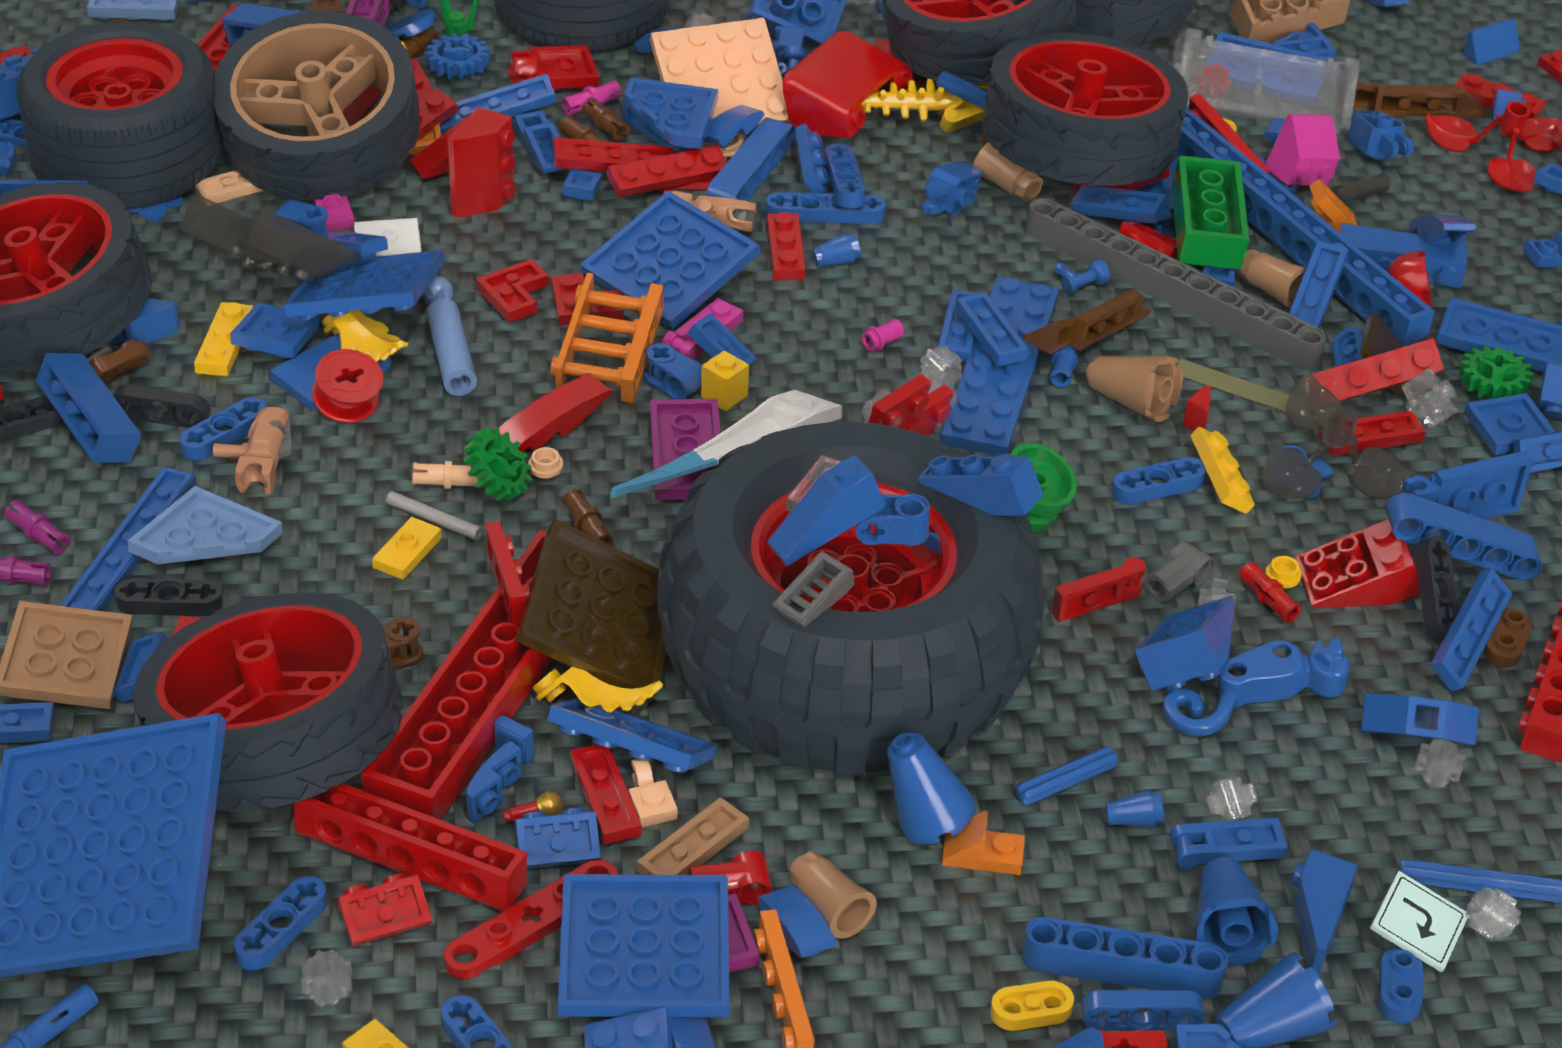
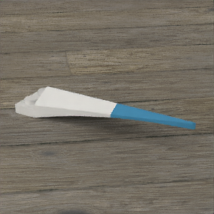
(773, 415)

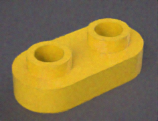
(1030, 1005)

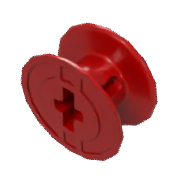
(347, 385)

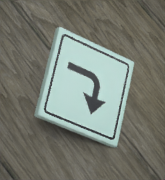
(1419, 921)

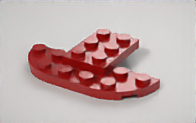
(913, 408)

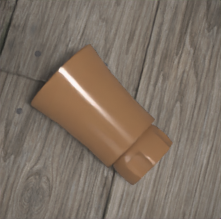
(1007, 175)
(1272, 275)
(837, 898)

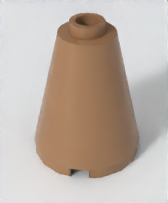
(1138, 382)

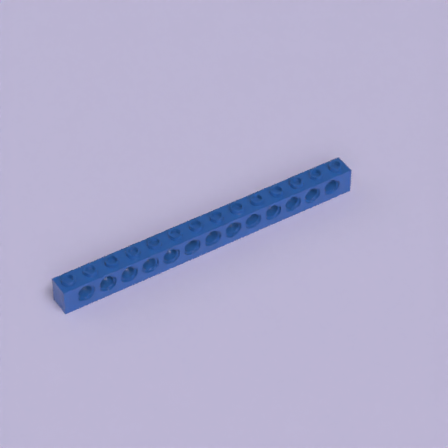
(1296, 231)

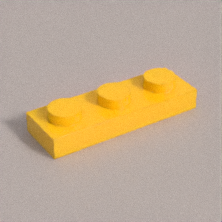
(217, 352)
(1222, 469)

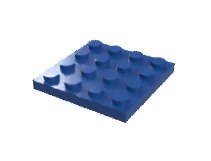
(674, 248)
(367, 286)
(644, 945)

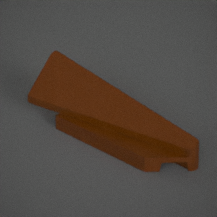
(1417, 100)
(1092, 325)

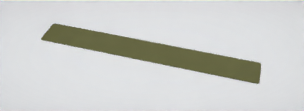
(1234, 385)

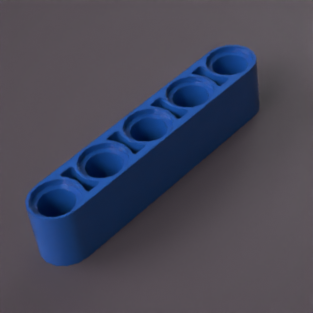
(753, 160)
(1466, 535)
(1123, 956)

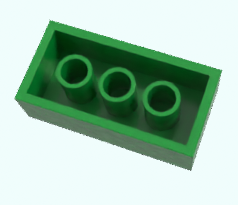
(1210, 212)

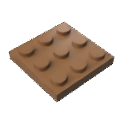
(64, 654)

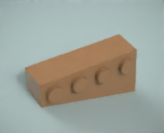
(1276, 19)

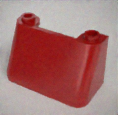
(835, 81)

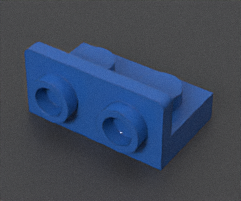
(558, 838)

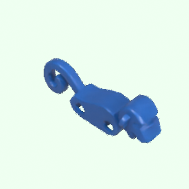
(1262, 679)

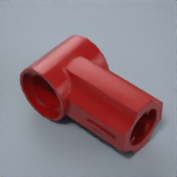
(746, 875)

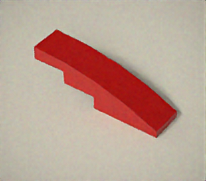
(556, 412)

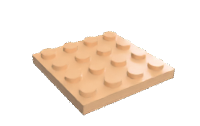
(728, 58)

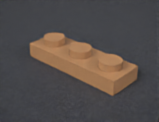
(695, 841)

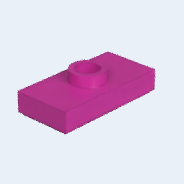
(339, 212)

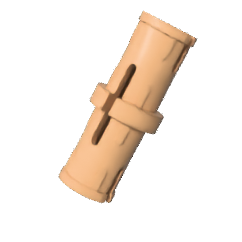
(443, 474)

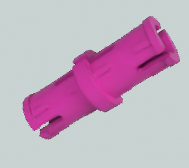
(602, 93)

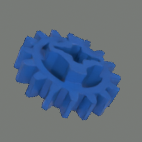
(457, 56)

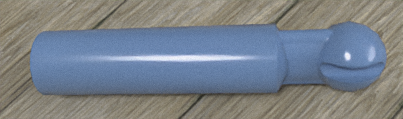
(449, 338)

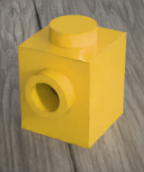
(725, 379)

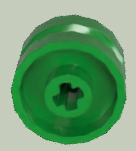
(1055, 480)

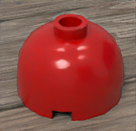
(1412, 273)

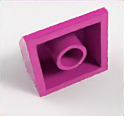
(1305, 150)

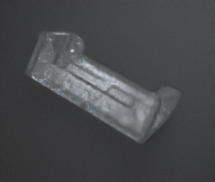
(1265, 82)

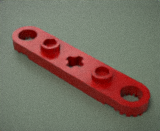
(509, 933)

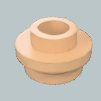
(546, 463)

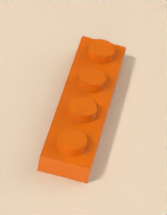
(780, 974)

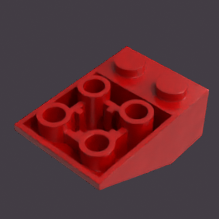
(1360, 570)

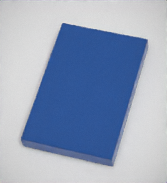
(298, 374)

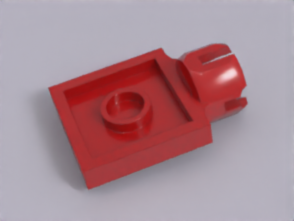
(564, 65)

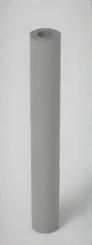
(434, 515)

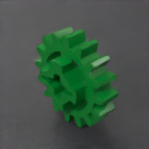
(1495, 372)
(497, 464)

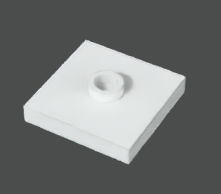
(400, 233)

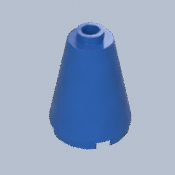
(926, 791)
(1233, 913)
(1279, 1007)

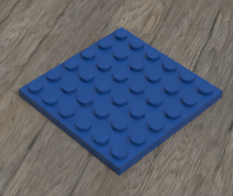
(107, 844)

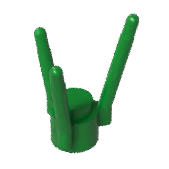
(456, 20)

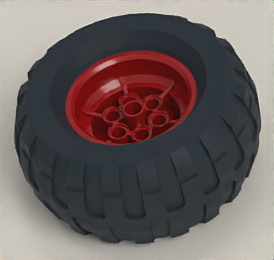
(907, 649)

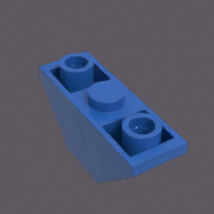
(155, 321)
(1419, 718)

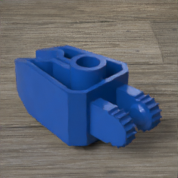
(1379, 135)
(951, 188)

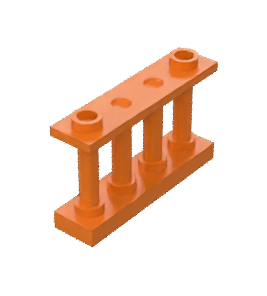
(634, 353)

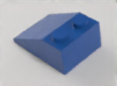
(815, 16)
(1188, 645)

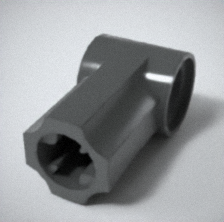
(1184, 566)

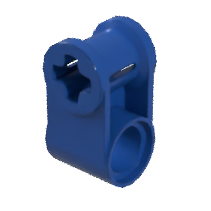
(305, 215)
(673, 373)
(900, 522)

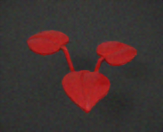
(1515, 175)

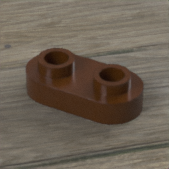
(128, 357)
(1508, 639)

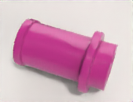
(877, 337)

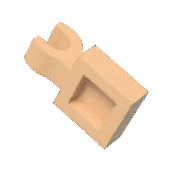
(650, 799)

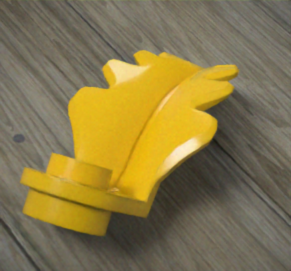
(363, 334)
(593, 691)

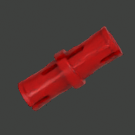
(1270, 592)

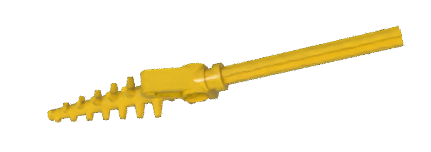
(956, 111)

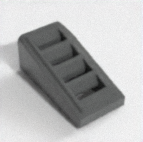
(822, 566)

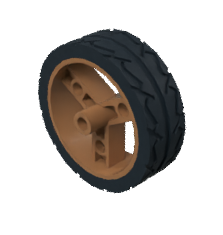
(332, 63)

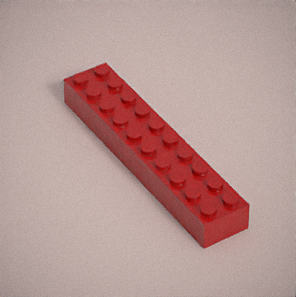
(454, 715)

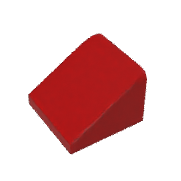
(1197, 409)

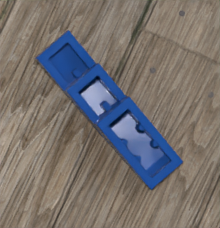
(536, 138)
(1442, 228)

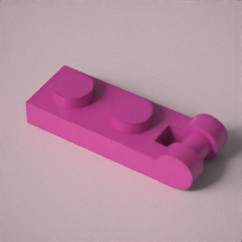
(683, 343)

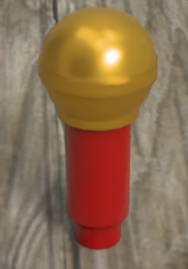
(547, 802)

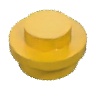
(1285, 570)

